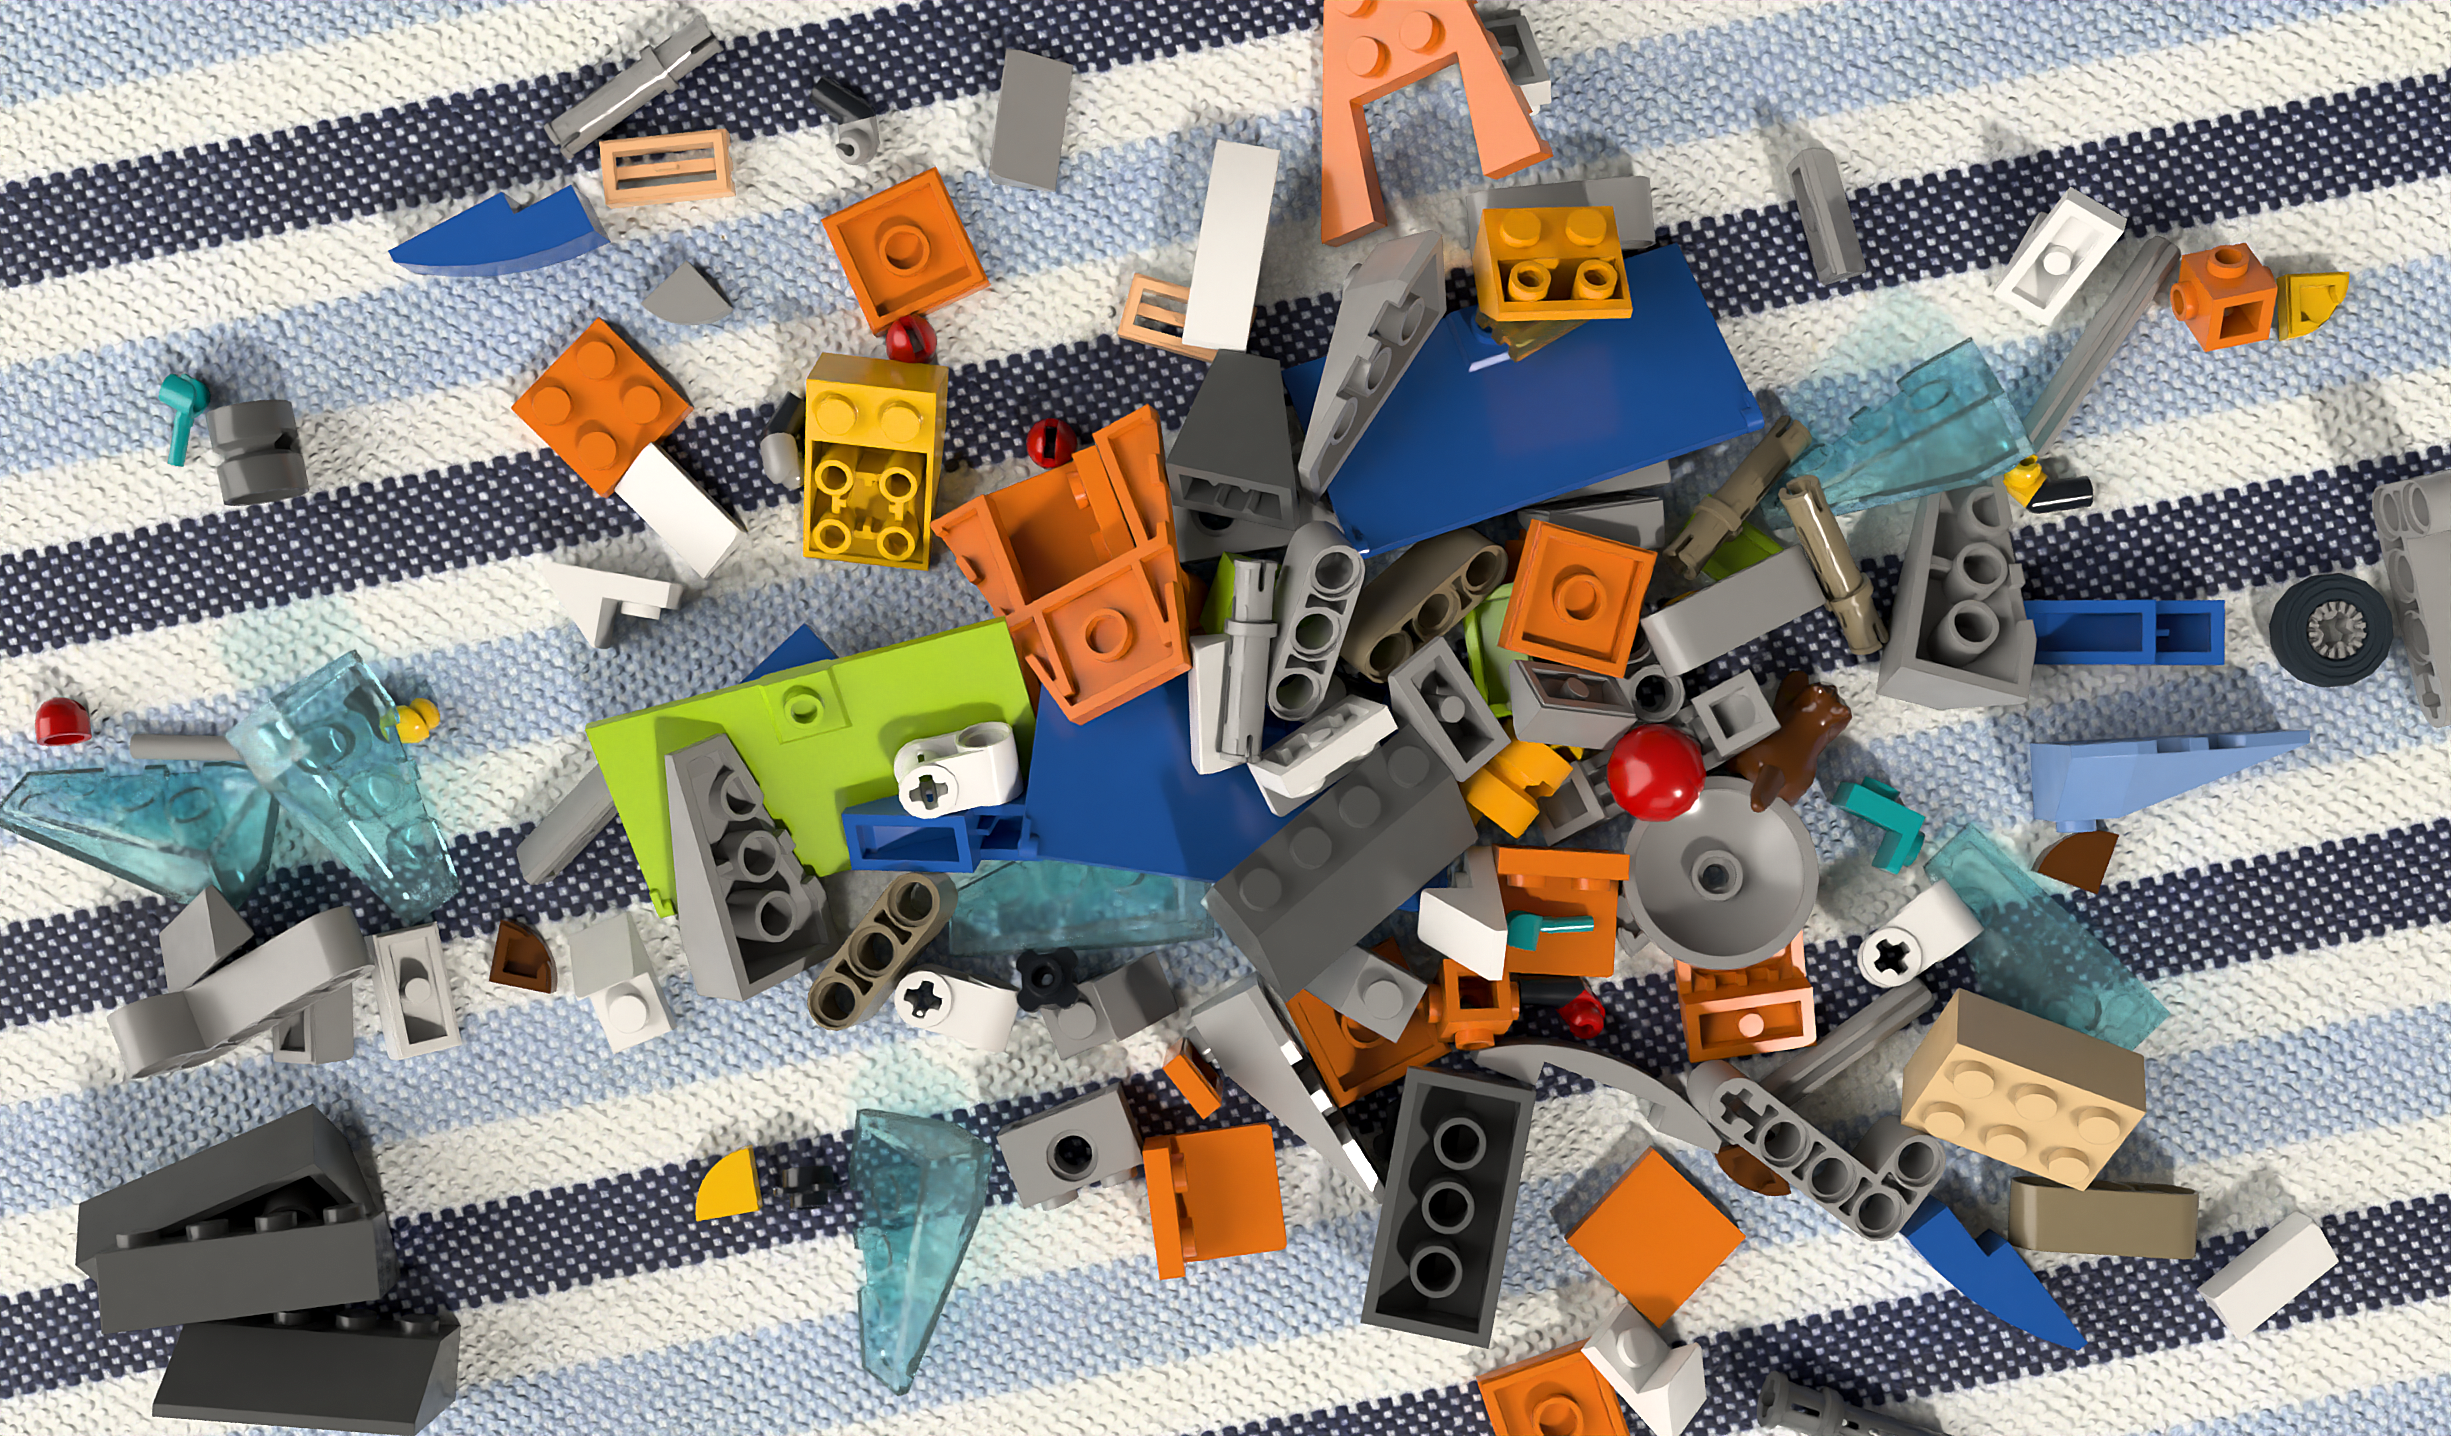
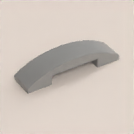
(1720, 719)
(1670, 1114)

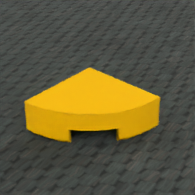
(2308, 301)
(730, 1187)

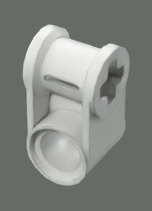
(966, 769)
(1925, 930)
(972, 1006)

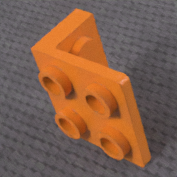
(1064, 522)
(1563, 885)
(1213, 1195)

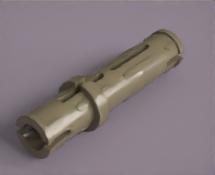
(1721, 515)
(1842, 583)

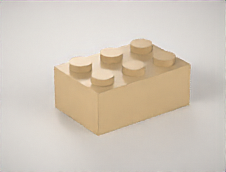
(2023, 1090)

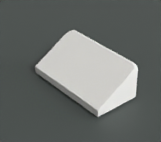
(680, 510)
(1207, 701)
(413, 991)
(2269, 1274)

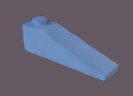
(2123, 775)

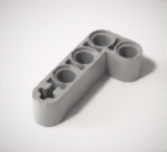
(2416, 549)
(242, 998)
(1799, 1147)

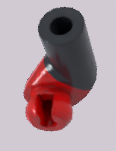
(1569, 997)

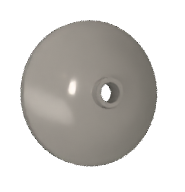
(1766, 867)

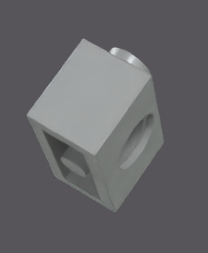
(1034, 1157)

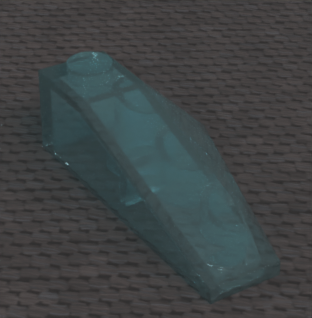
(1932, 437)
(343, 773)
(153, 827)
(1074, 907)
(2037, 952)
(920, 1208)

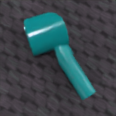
(190, 400)
(1525, 927)

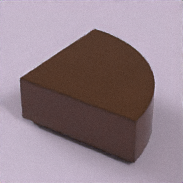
(2078, 859)
(523, 959)
(1749, 1170)

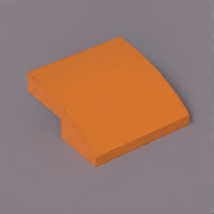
(1747, 1007)

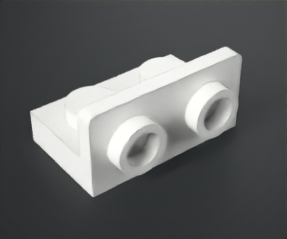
(1321, 752)

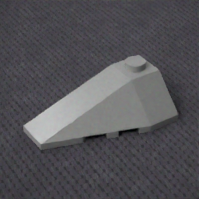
(1380, 328)
(1960, 606)
(740, 890)
(1266, 1059)

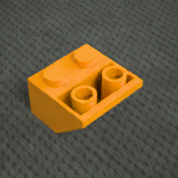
(1550, 264)

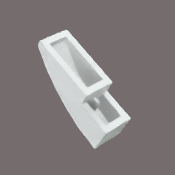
(1231, 246)

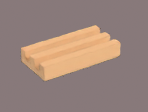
(720, 164)
(1153, 338)

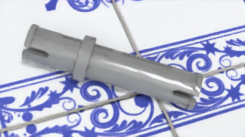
(633, 87)
(1248, 659)

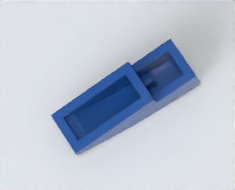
(505, 238)
(2128, 632)
(891, 839)
(1987, 1273)

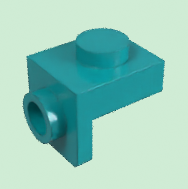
(1878, 806)

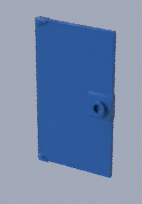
(1492, 435)
(1133, 801)

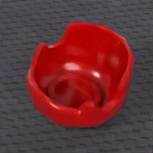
(1656, 772)

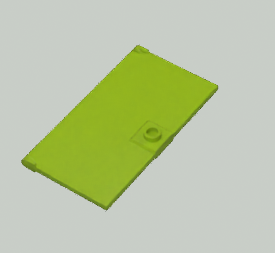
(815, 738)

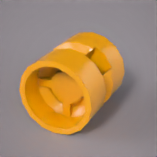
(1513, 781)

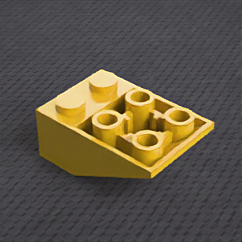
(873, 459)

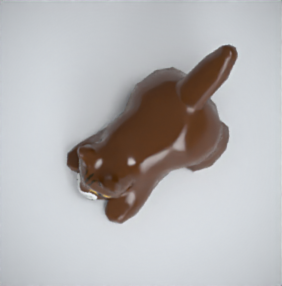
(1787, 759)

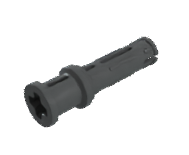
(1823, 1412)

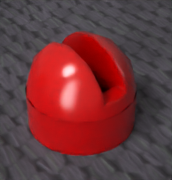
(898, 343)
(1065, 444)
(62, 723)

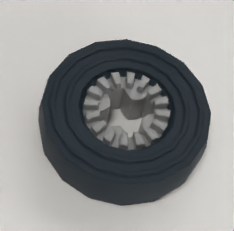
(2361, 619)

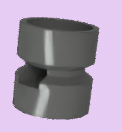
(257, 452)

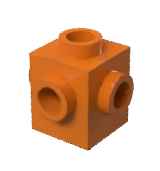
(2224, 296)
(1470, 1028)

